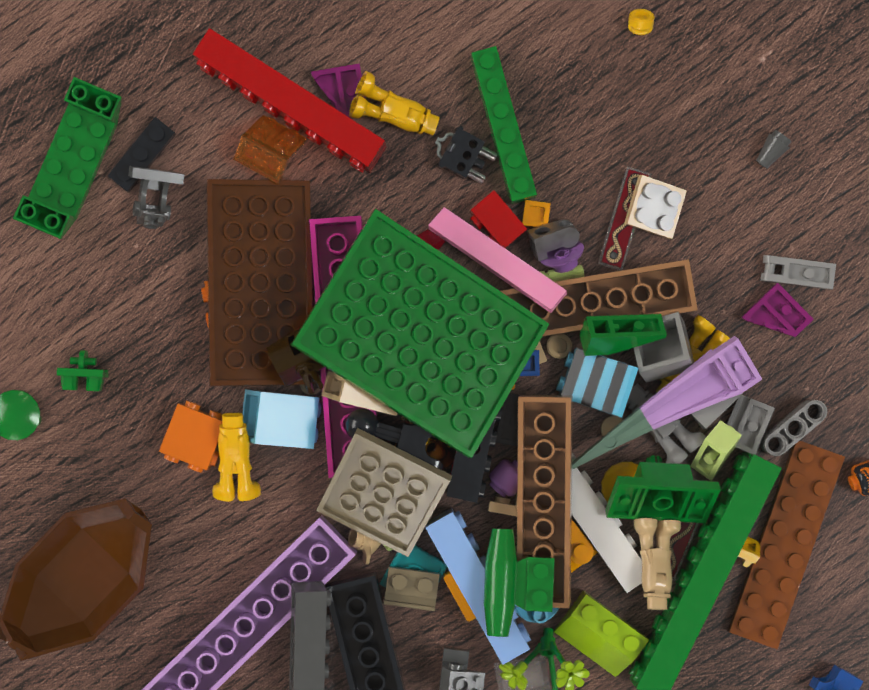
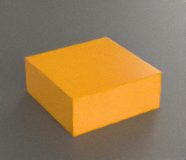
(535, 213)

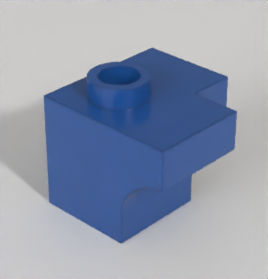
(836, 680)

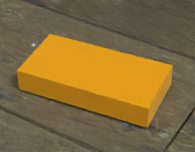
(458, 596)

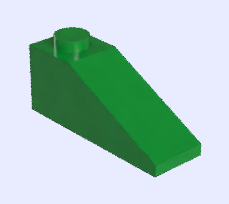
(620, 332)

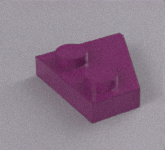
(339, 85)
(778, 312)

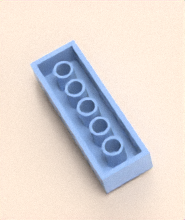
(468, 571)

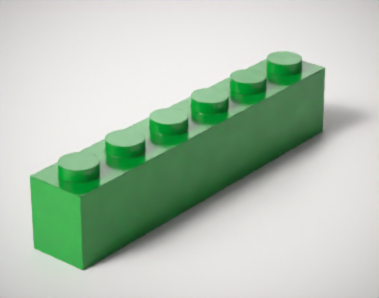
(503, 125)

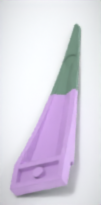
(707, 381)

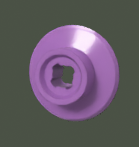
(563, 258)

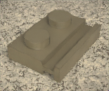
(411, 588)

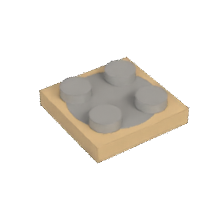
(655, 207)

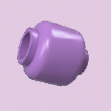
(505, 478)

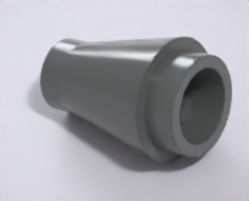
(773, 148)

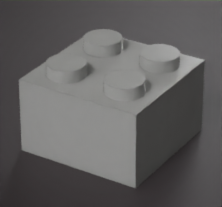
(666, 355)

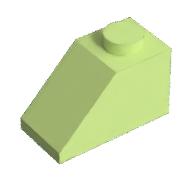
(715, 450)

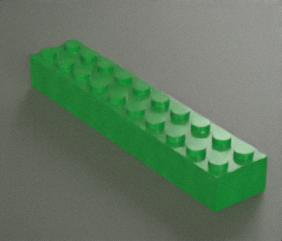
(704, 573)

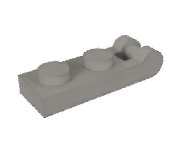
(799, 272)

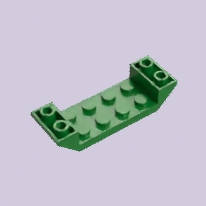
(71, 159)

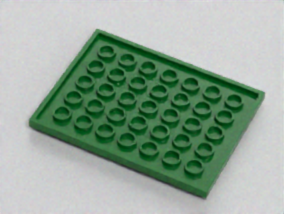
(420, 334)

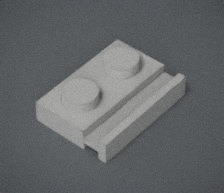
(751, 421)

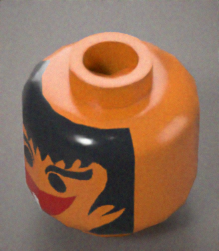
(860, 478)

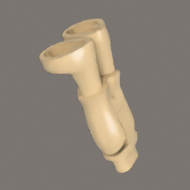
(656, 562)

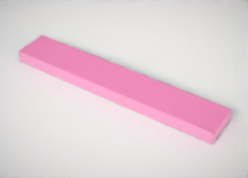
(497, 260)

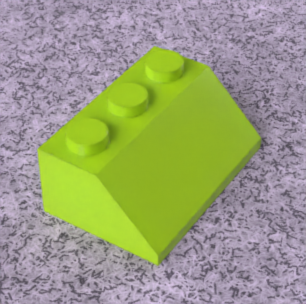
(601, 634)

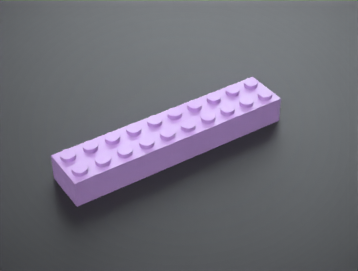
(255, 612)

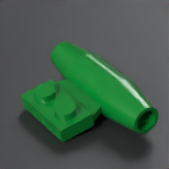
(513, 583)

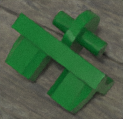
(69, 376)

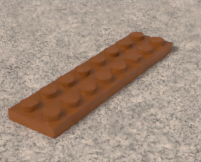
(786, 544)

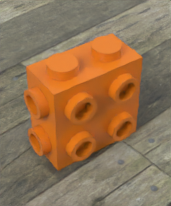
(192, 437)

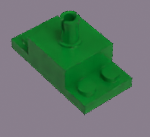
(662, 493)

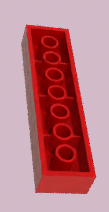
(292, 102)

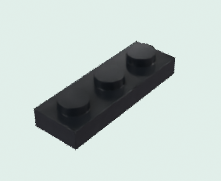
(142, 153)

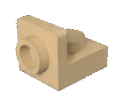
(503, 506)

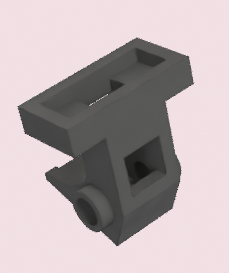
(152, 215)
(455, 673)

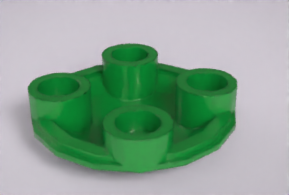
(18, 415)

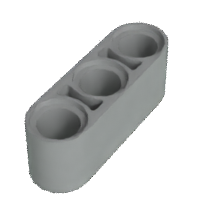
(804, 422)

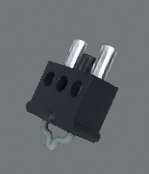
(454, 154)

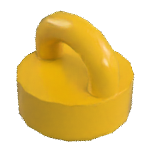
(641, 21)

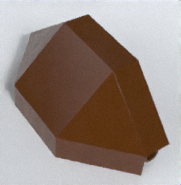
(76, 579)

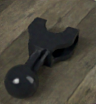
(408, 437)

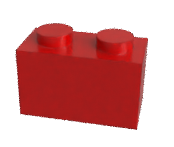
(497, 220)

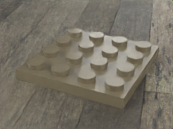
(383, 492)

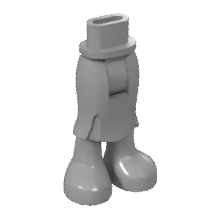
(689, 440)

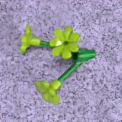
(567, 676)

